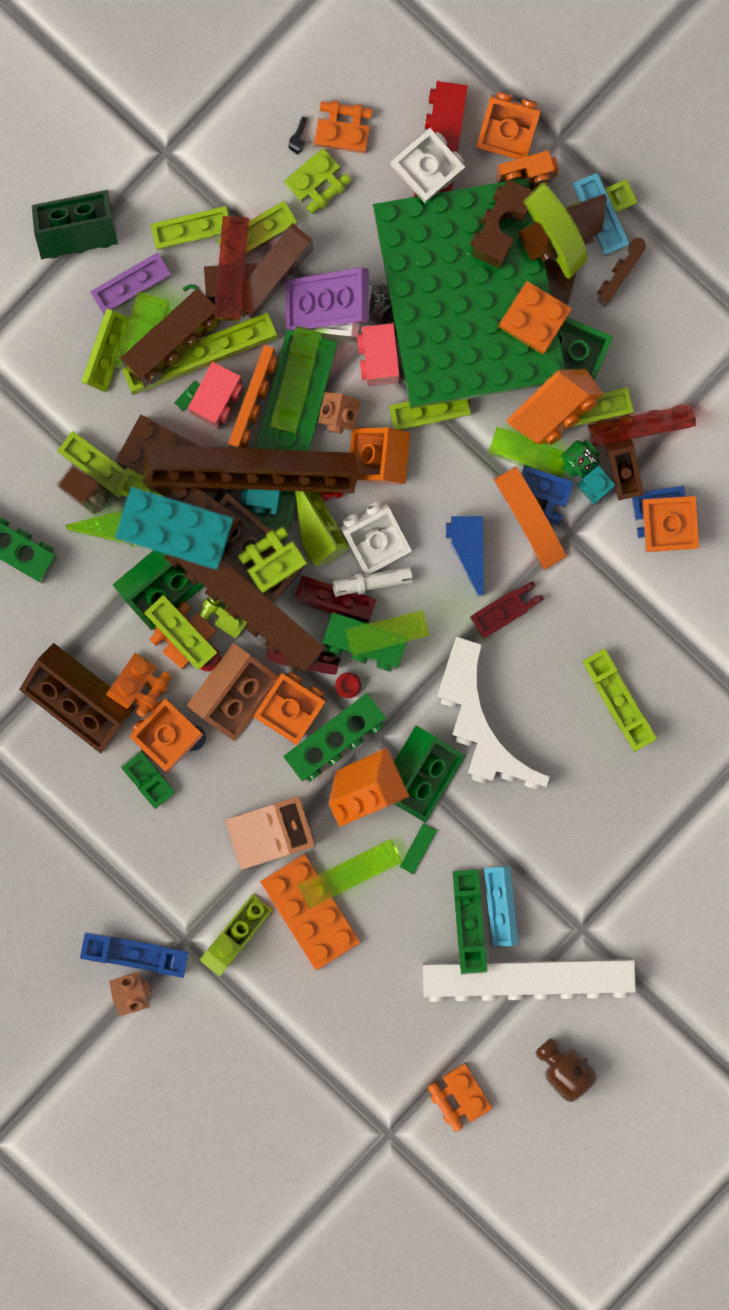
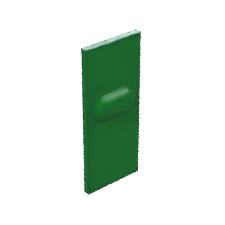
(187, 396)

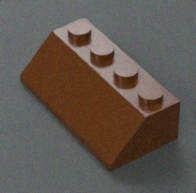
(75, 697)

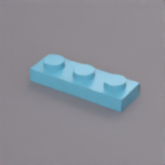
(612, 236)
(501, 906)

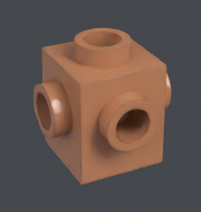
(339, 412)
(130, 993)

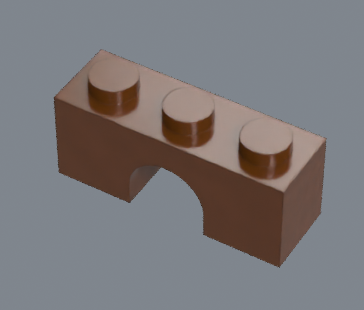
(492, 244)

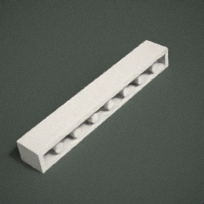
(531, 978)

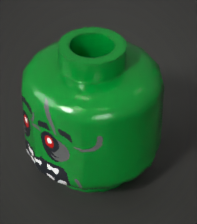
(580, 459)

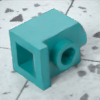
(595, 485)
(261, 500)

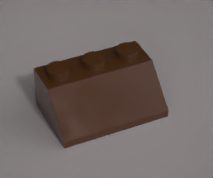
(587, 217)

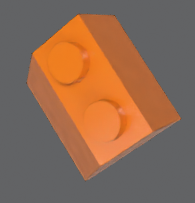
(380, 454)

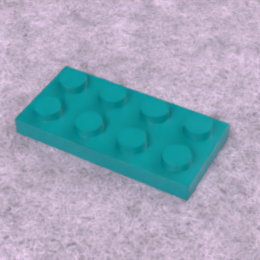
(174, 528)

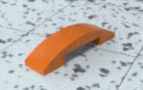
(530, 517)

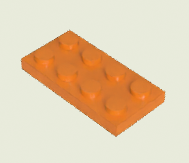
(257, 389)
(318, 930)

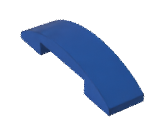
(134, 954)

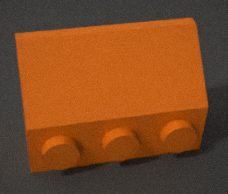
(556, 406)
(365, 787)

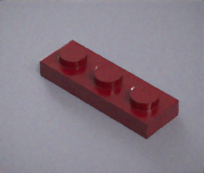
(322, 597)

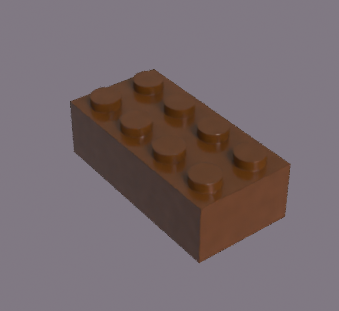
(149, 432)
(247, 532)

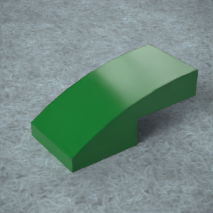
(147, 779)

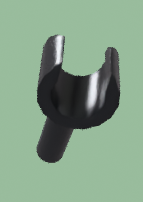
(295, 143)

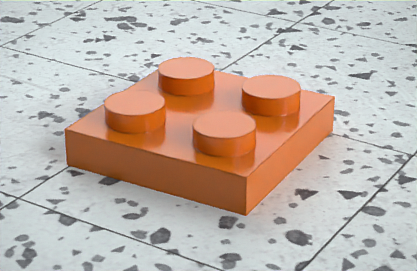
(535, 317)
(670, 524)

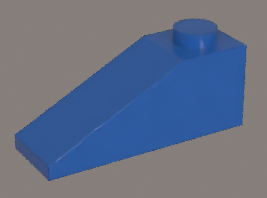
(467, 543)

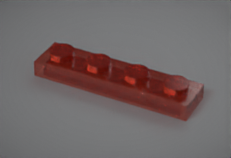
(231, 268)
(641, 425)

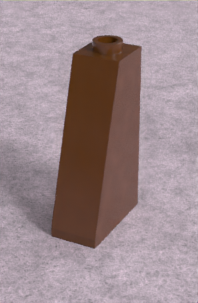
(274, 269)

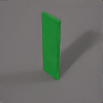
(418, 848)

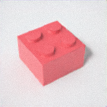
(380, 355)
(216, 396)

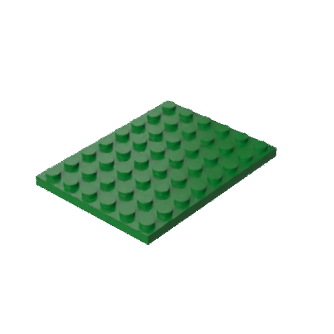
(453, 303)

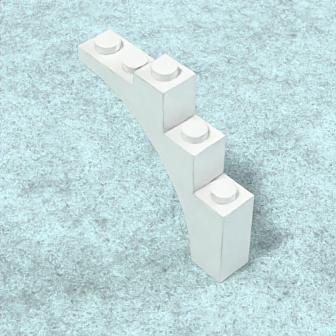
(489, 756)

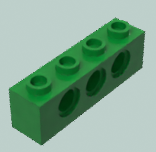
(42, 560)
(298, 756)

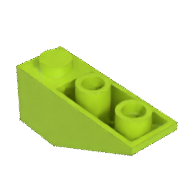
(236, 935)

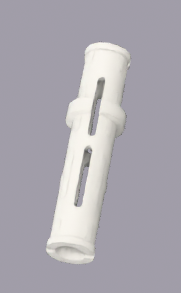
(363, 583)

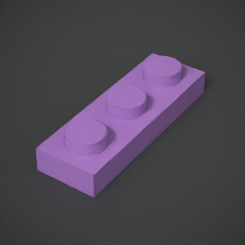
(128, 284)

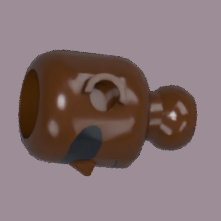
(567, 1071)

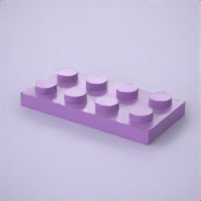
(328, 299)

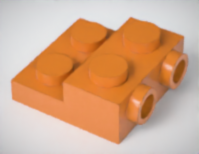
(508, 126)
(537, 168)
(290, 707)
(165, 735)

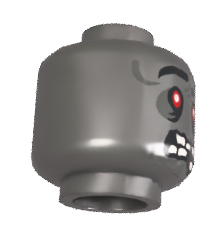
(380, 304)

